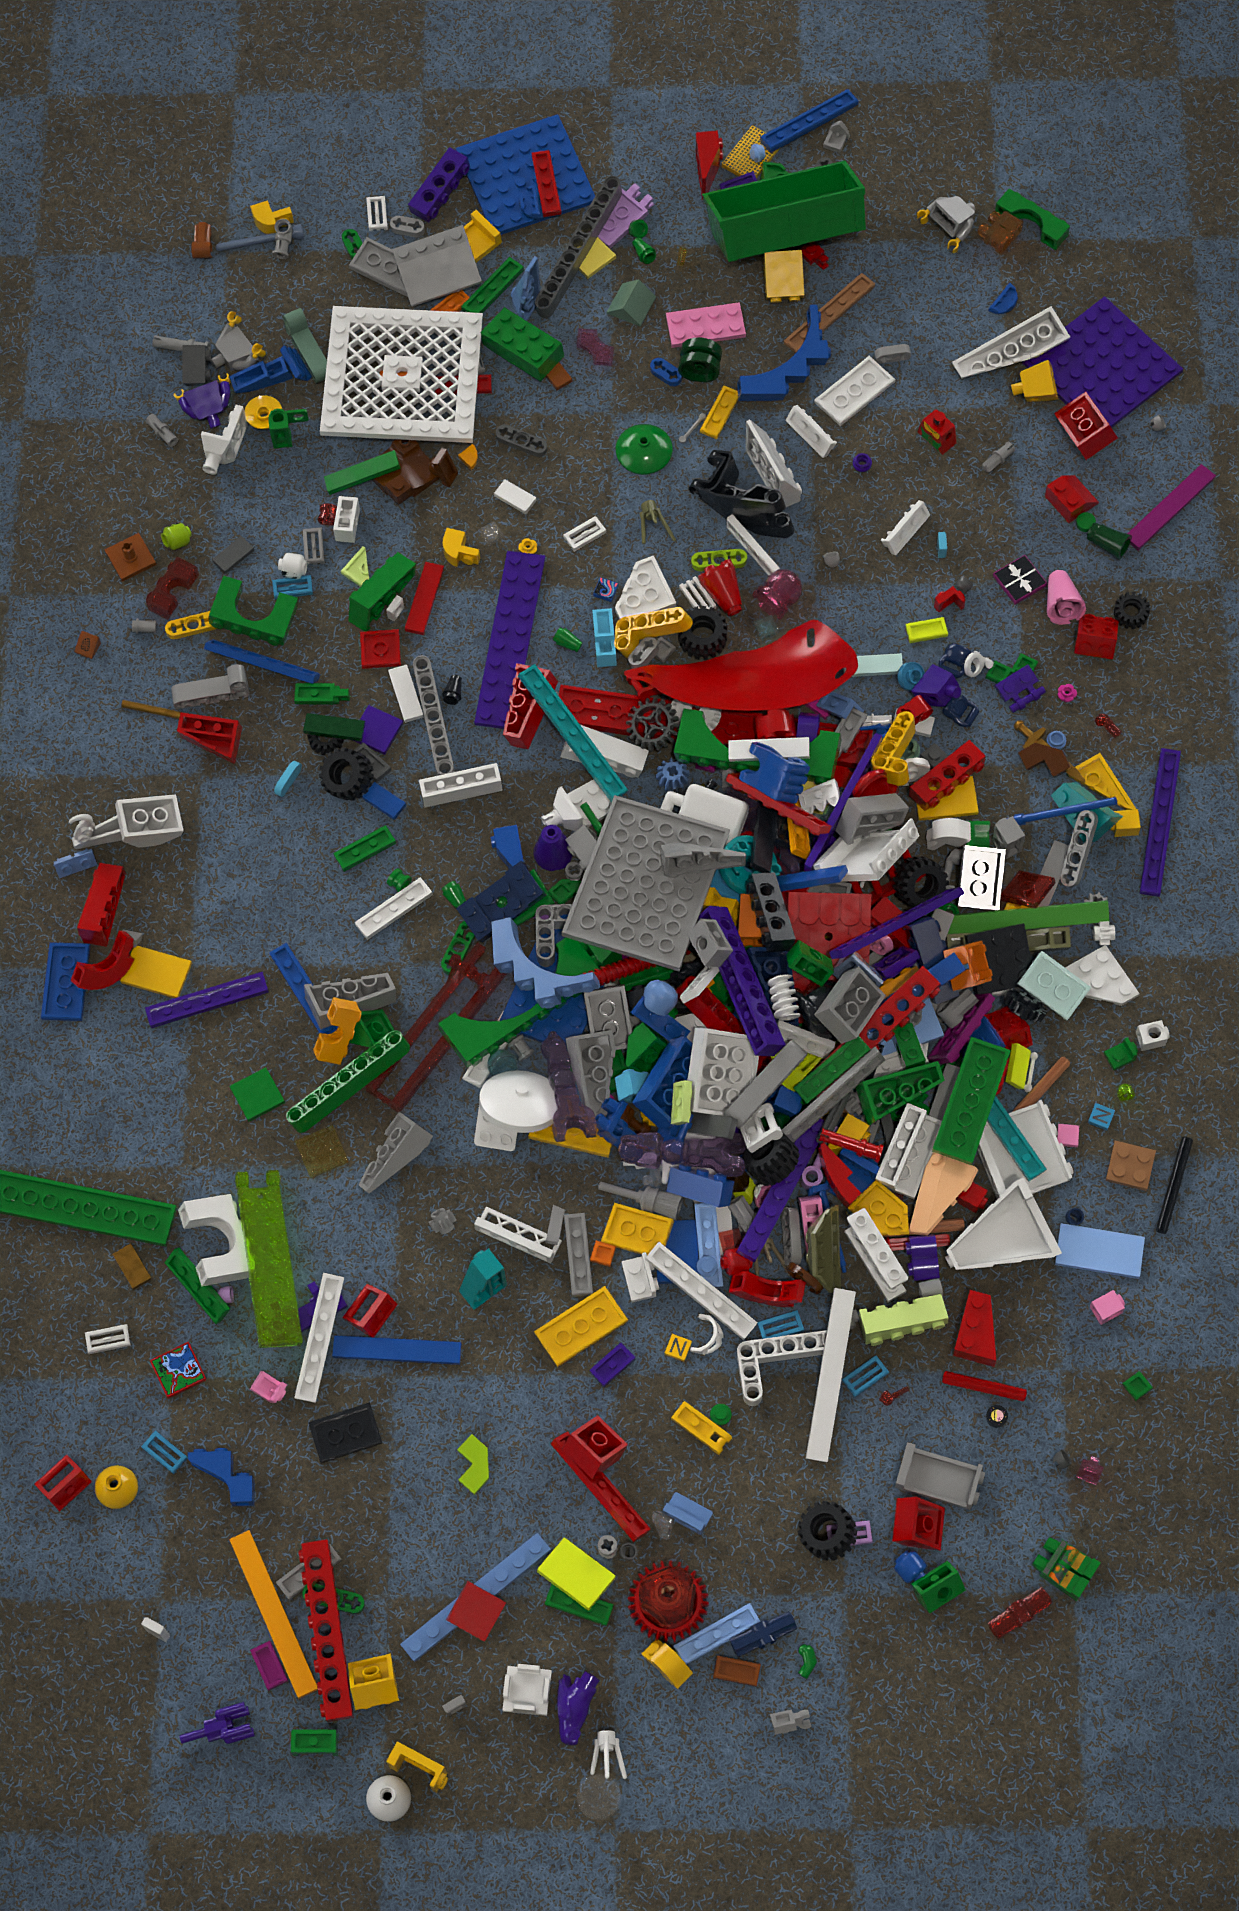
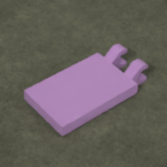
(623, 214)

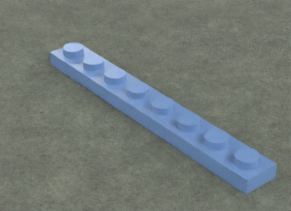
(493, 1582)

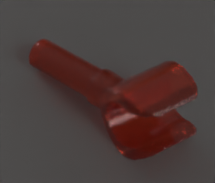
(887, 1398)

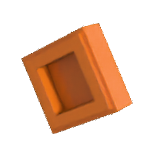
(603, 1253)

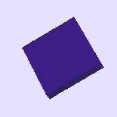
(379, 729)

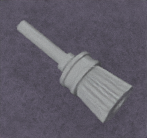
(650, 1199)

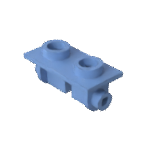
(69, 865)

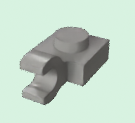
(787, 1721)

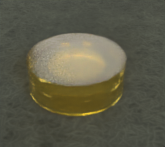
(681, 256)

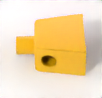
(1037, 383)

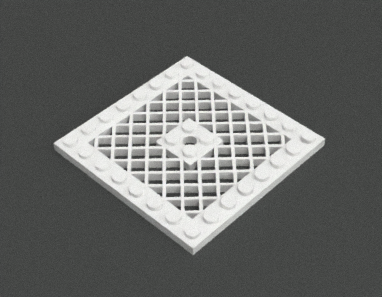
(404, 428)

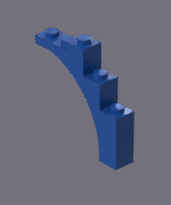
(774, 383)

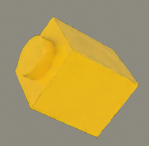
(1128, 825)

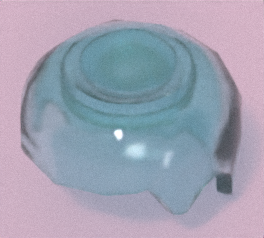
(501, 1061)

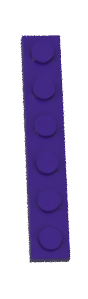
(206, 1000)

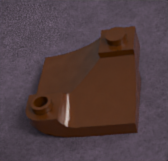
(412, 476)

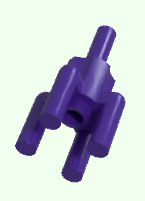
(222, 1726)

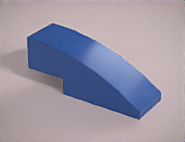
(261, 375)

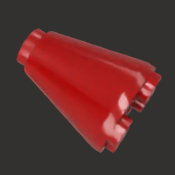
(722, 586)

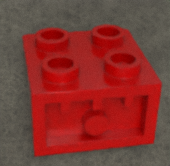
(1010, 1027)

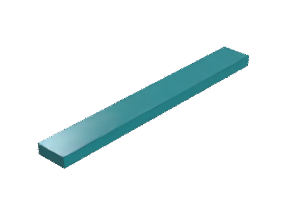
(572, 732)

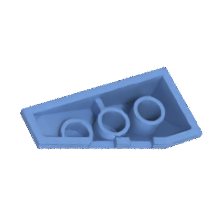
(526, 291)

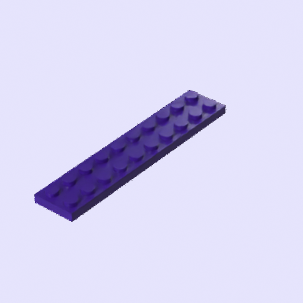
(509, 635)

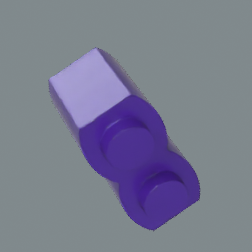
(923, 1257)

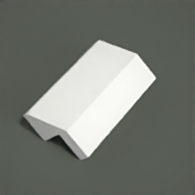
(909, 1152)

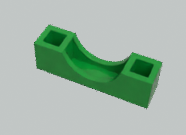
(1052, 228)

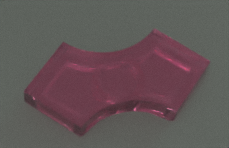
(600, 352)

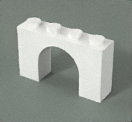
(222, 1214)

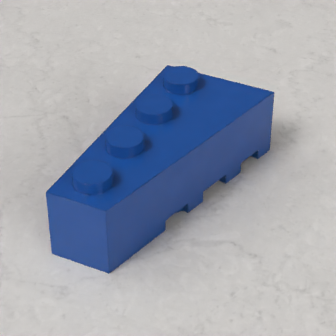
(657, 1091)

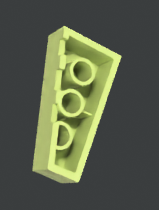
(902, 1319)

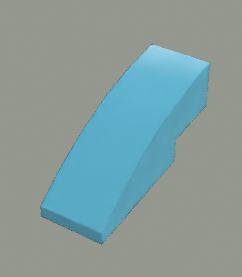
(604, 637)

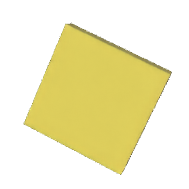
(596, 259)

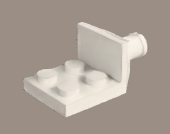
(224, 448)
(568, 809)

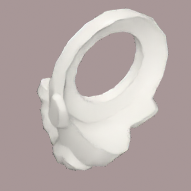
(979, 662)

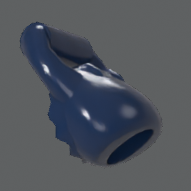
(957, 655)
(956, 708)

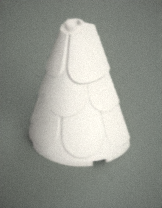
(1005, 1233)

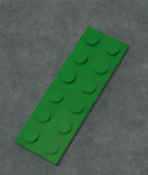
(971, 1101)

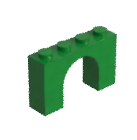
(270, 629)

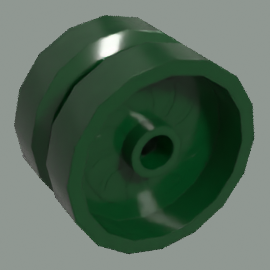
(700, 360)

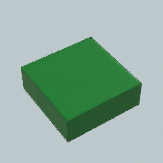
(1137, 1386)

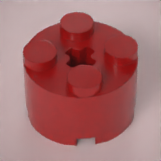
(775, 725)

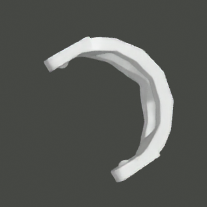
(716, 1337)

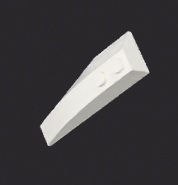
(1015, 345)

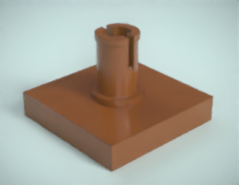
(130, 557)

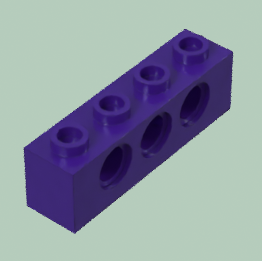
(439, 176)

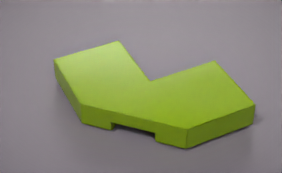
(478, 1472)

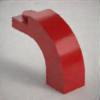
(110, 969)
(766, 1291)

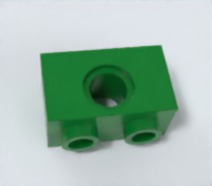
(810, 963)
(908, 1047)
(938, 1587)

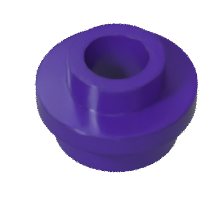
(862, 457)

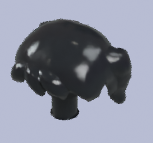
(809, 1005)

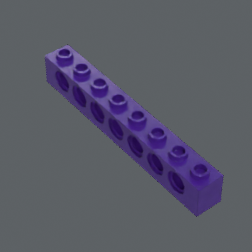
(745, 989)

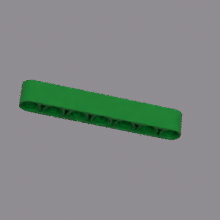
(348, 1081)

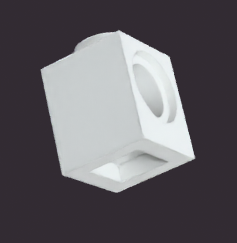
(1147, 1042)

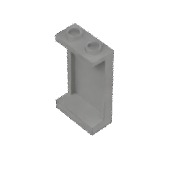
(939, 1477)

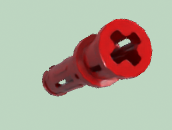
(861, 1147)

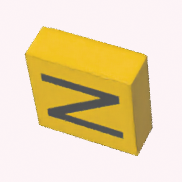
(678, 1347)

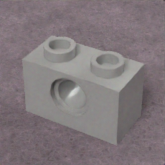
(710, 942)

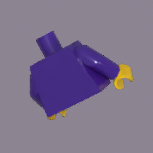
(206, 401)

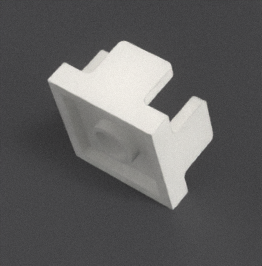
(526, 1690)

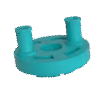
(738, 881)

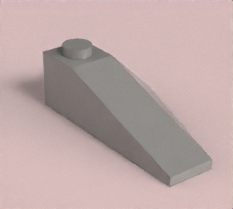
(403, 1144)

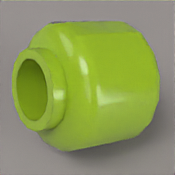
(176, 536)

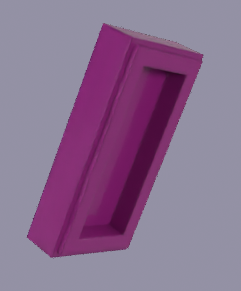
(269, 1665)

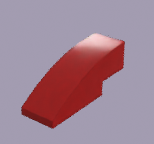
(837, 1176)

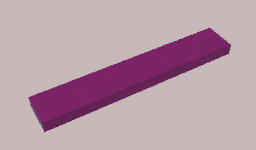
(1170, 506)

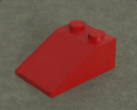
(708, 158)
(1086, 425)

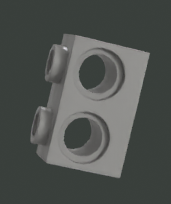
(1008, 836)

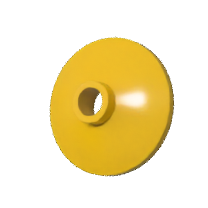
(259, 406)

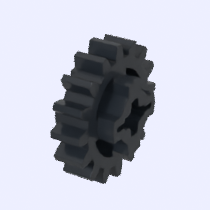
(1025, 1005)

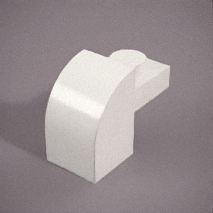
(948, 831)

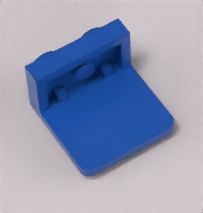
(863, 1170)

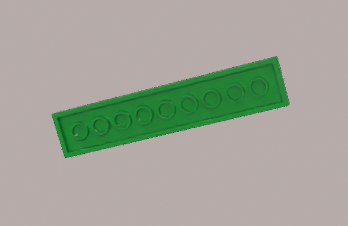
(86, 1208)

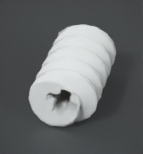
(782, 998)

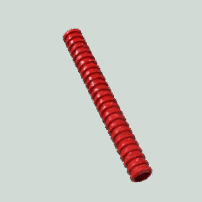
(622, 969)

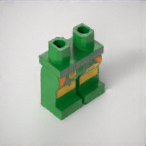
(1067, 1567)

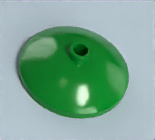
(646, 457)

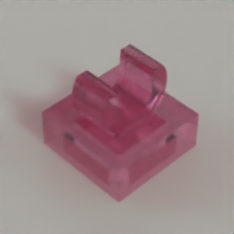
(1090, 1470)

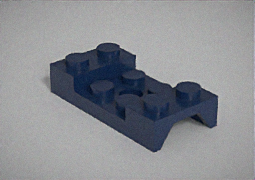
(516, 886)

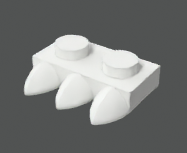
(820, 796)

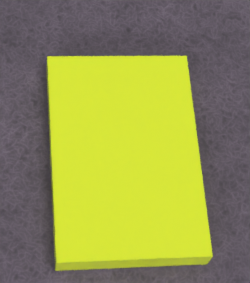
(576, 1573)

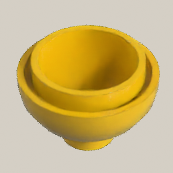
(117, 1496)

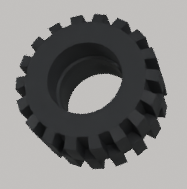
(704, 646)
(332, 772)
(908, 875)
(772, 1161)
(839, 1542)

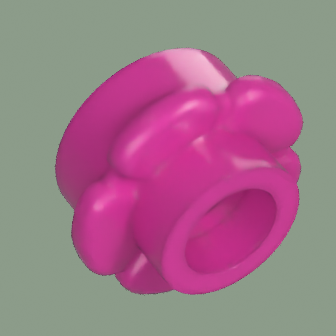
(1067, 697)

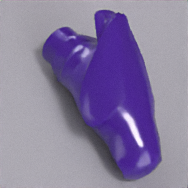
(574, 1705)

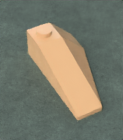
(939, 1188)

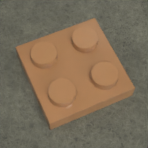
(1130, 1165)

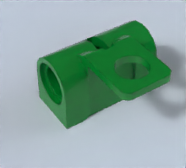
(279, 426)

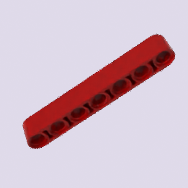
(714, 1014)

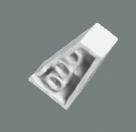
(619, 754)

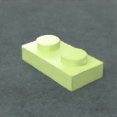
(681, 1102)

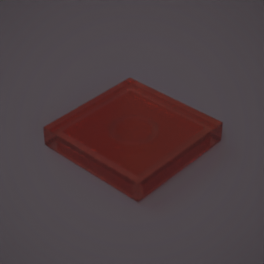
(1027, 889)

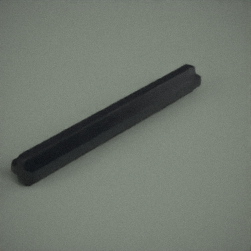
(1174, 1185)

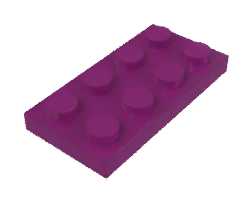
(955, 1038)

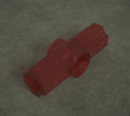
(1019, 1613)

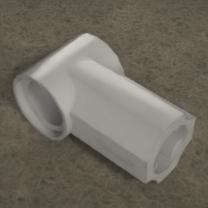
(952, 1011)
(742, 1212)

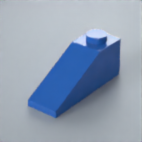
(507, 844)

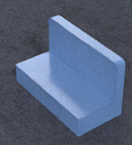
(837, 705)
(688, 1513)

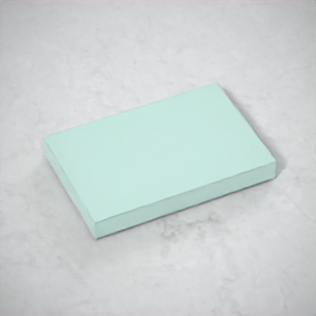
(1054, 985)

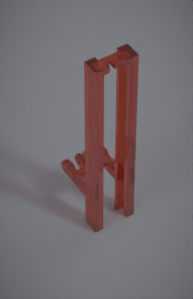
(459, 970)

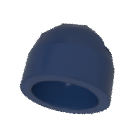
(1077, 1213)

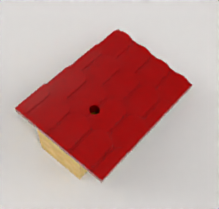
(832, 917)

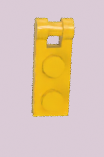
(701, 1427)

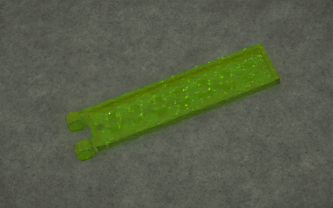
(269, 1262)

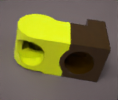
(743, 1186)

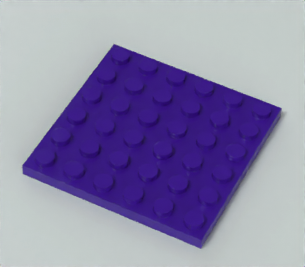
(1109, 362)

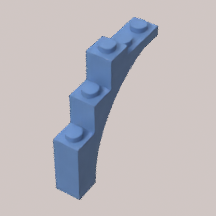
(548, 986)

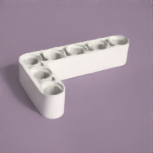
(778, 1354)

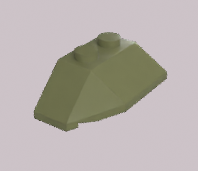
(824, 1249)

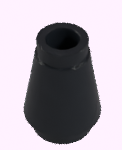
(452, 691)

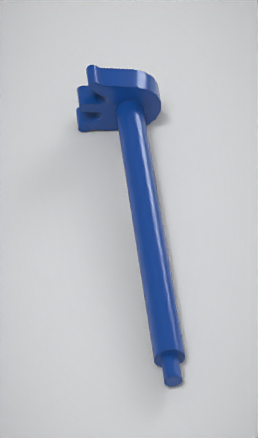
(821, 1190)

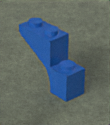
(220, 1465)

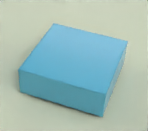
(942, 544)

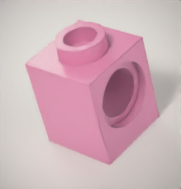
(1107, 1307)

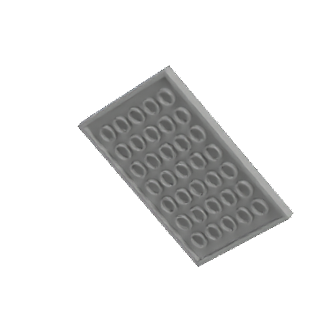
(624, 894)

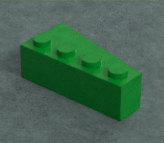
(380, 590)
(890, 1092)

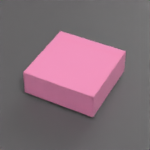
(1068, 1135)

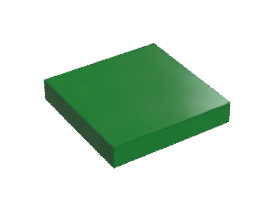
(257, 1094)

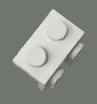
(492, 1136)

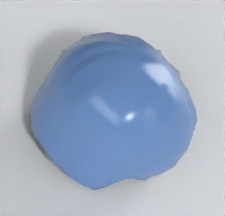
(660, 997)

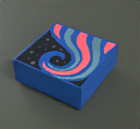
(605, 589)

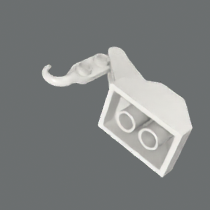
(137, 822)

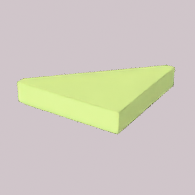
(357, 568)

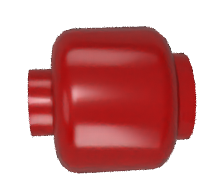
(734, 1263)

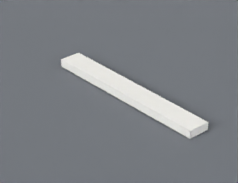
(830, 1375)

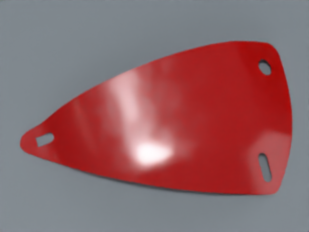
(761, 678)

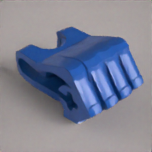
(776, 776)

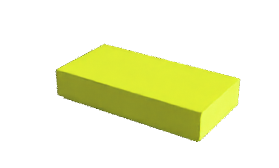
(926, 630)
(1018, 1066)

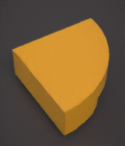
(469, 456)

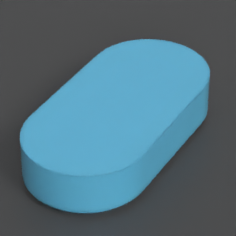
(287, 778)

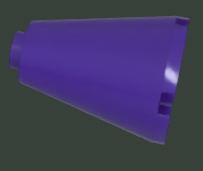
(551, 849)

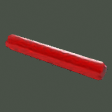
(984, 1386)

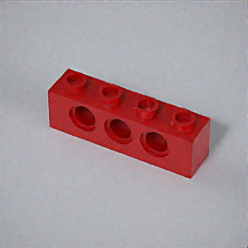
(966, 754)

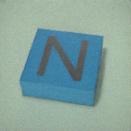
(1101, 1116)

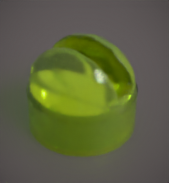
(1125, 1089)

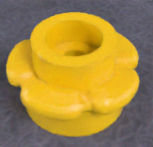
(527, 542)

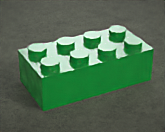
(522, 344)

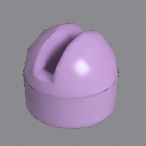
(227, 1294)

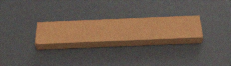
(833, 309)

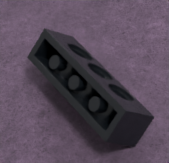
(770, 912)

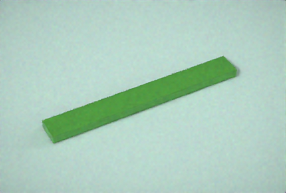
(1032, 917)

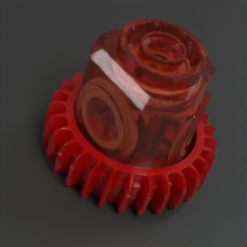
(668, 1601)

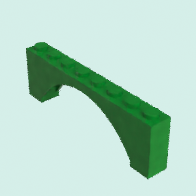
(699, 745)
(478, 1038)

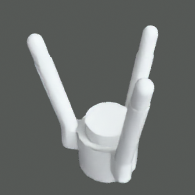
(606, 1742)

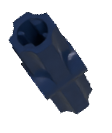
(763, 1633)

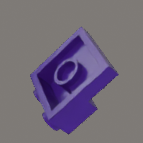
(896, 962)

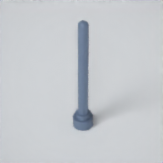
(297, 233)

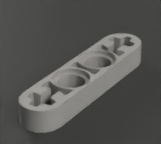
(1075, 847)

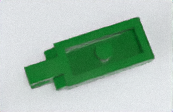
(320, 693)

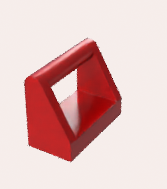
(377, 1313)
(66, 1489)

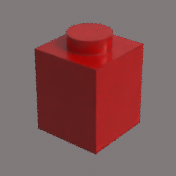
(973, 1198)

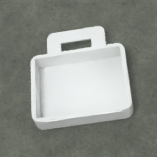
(709, 807)

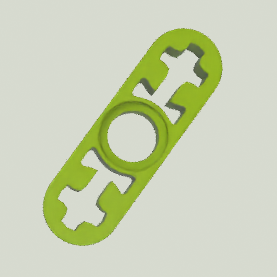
(720, 553)

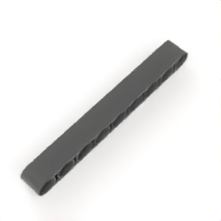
(577, 255)

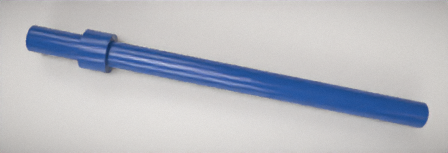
(1021, 819)

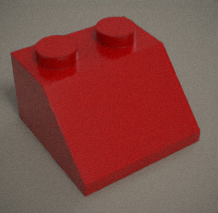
(1069, 497)
(918, 1523)

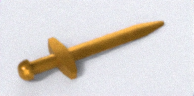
(1036, 737)

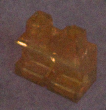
(1002, 232)

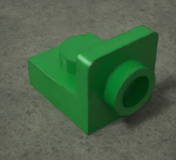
(1121, 1054)

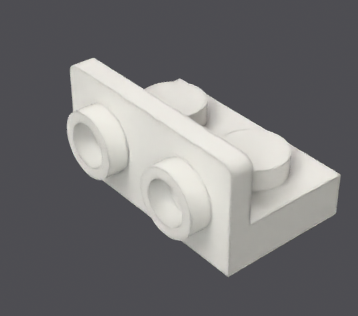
(639, 1278)

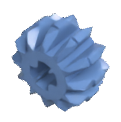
(672, 781)

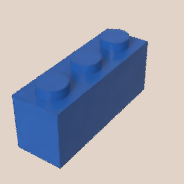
(700, 1185)

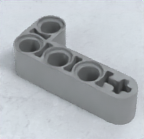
(212, 689)

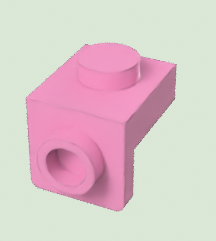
(268, 1388)

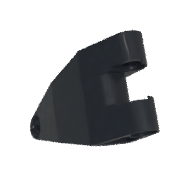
(755, 509)

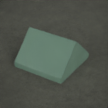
(632, 302)

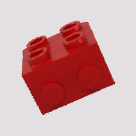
(1096, 636)

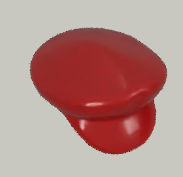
(872, 784)

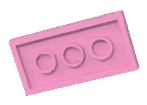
(712, 322)

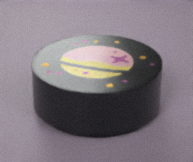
(997, 1416)

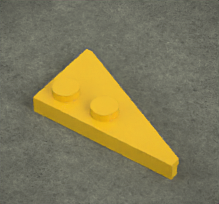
(1103, 781)

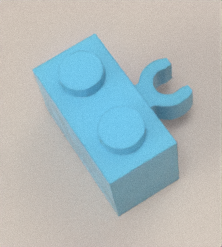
(629, 1084)

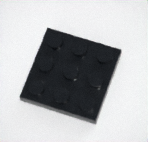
(1006, 956)

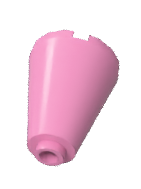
(1063, 599)

